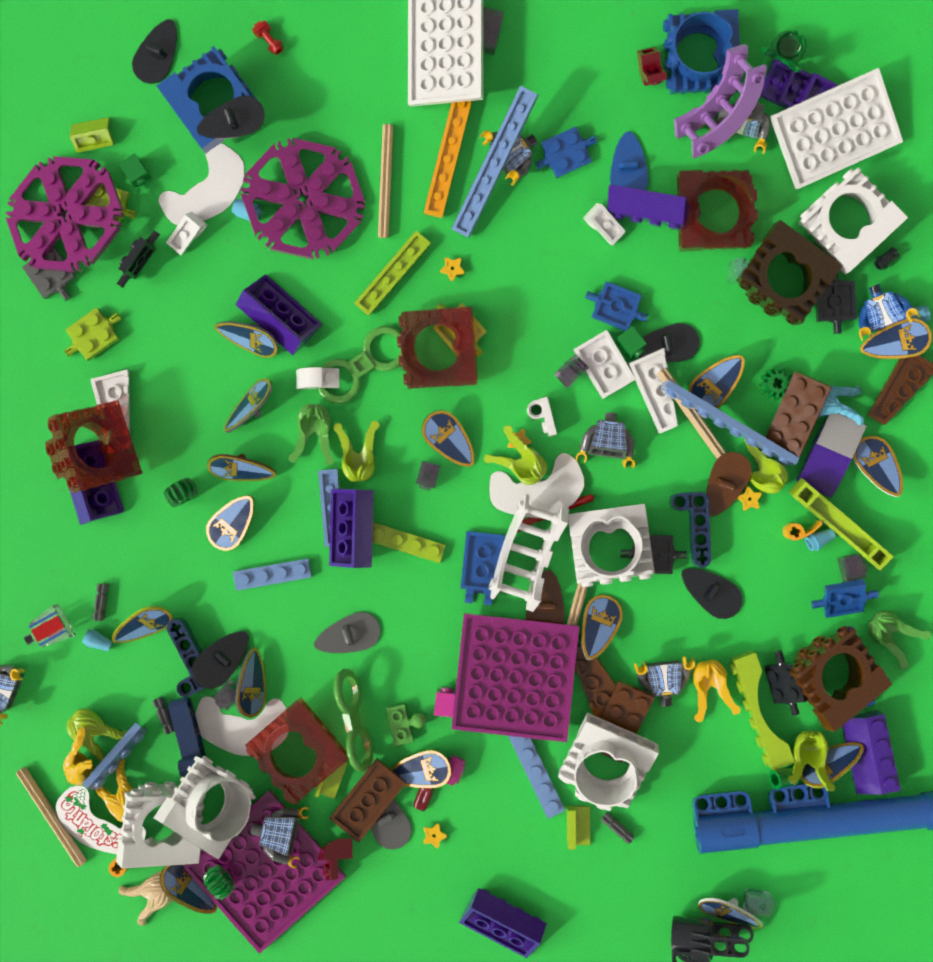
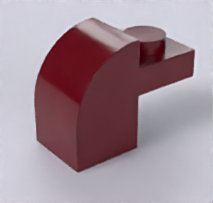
(650, 66)
(332, 852)

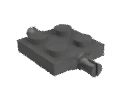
(49, 281)

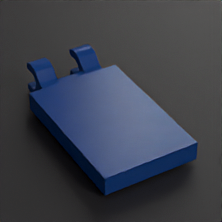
(480, 563)

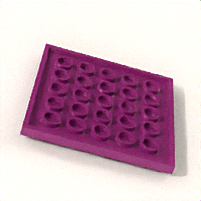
(515, 677)
(266, 892)

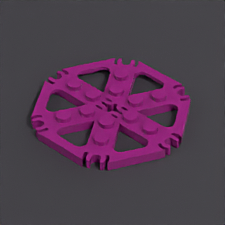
(290, 211)
(78, 214)

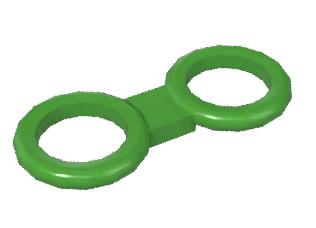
(361, 365)
(352, 720)

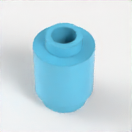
(240, 211)

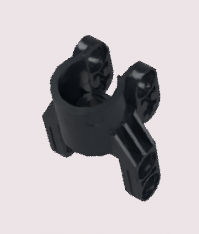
(697, 938)

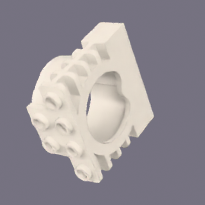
(883, 218)
(586, 524)
(602, 736)
(181, 810)
(135, 851)

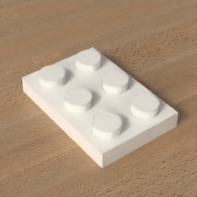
(605, 363)

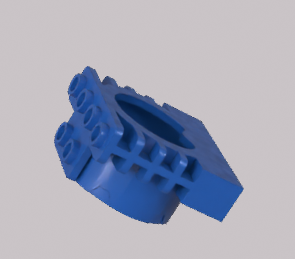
(720, 25)
(181, 86)

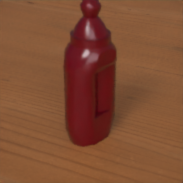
(423, 798)

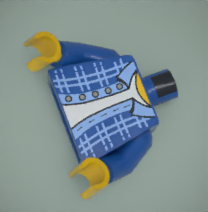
(884, 311)

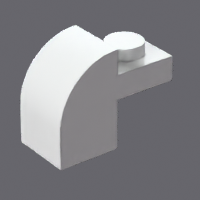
(317, 378)

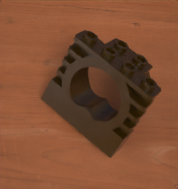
(817, 270)

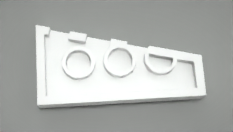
(114, 388)
(659, 405)

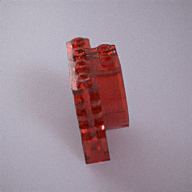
(737, 184)
(464, 369)
(115, 443)
(316, 735)

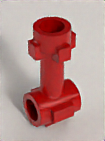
(262, 29)

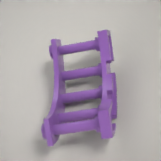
(719, 98)

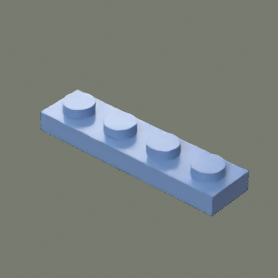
(327, 480)
(272, 574)
(114, 757)

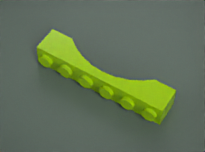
(841, 524)
(748, 672)

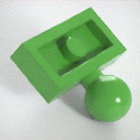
(401, 724)

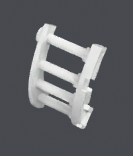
(543, 556)

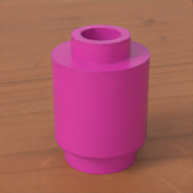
(457, 769)

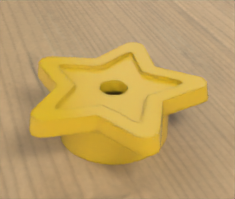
(447, 268)
(521, 435)
(754, 499)
(434, 840)

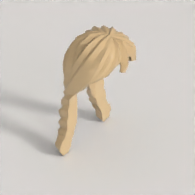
(150, 890)

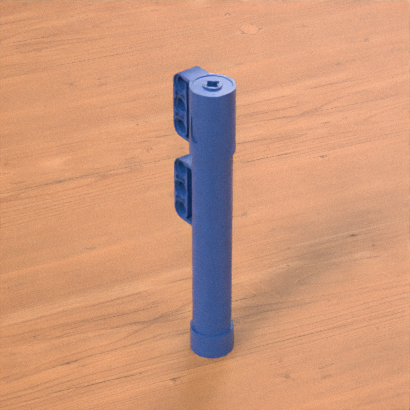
(802, 819)

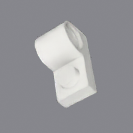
(604, 223)
(186, 231)
(548, 424)

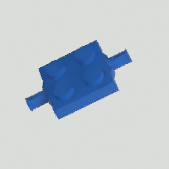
(566, 152)
(616, 306)
(844, 598)

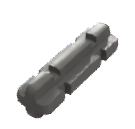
(100, 602)
(163, 715)
(617, 827)

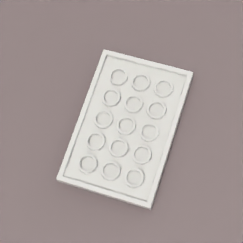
(445, 51)
(836, 128)

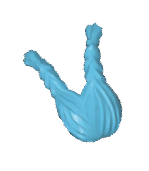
(833, 406)

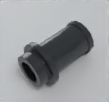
(883, 261)

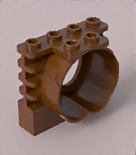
(864, 682)

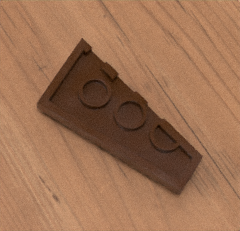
(900, 386)
(595, 681)

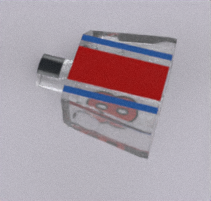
(49, 627)

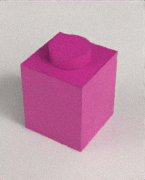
(444, 702)

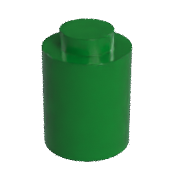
(779, 777)

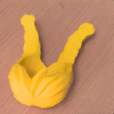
(711, 674)
(76, 764)
(115, 802)

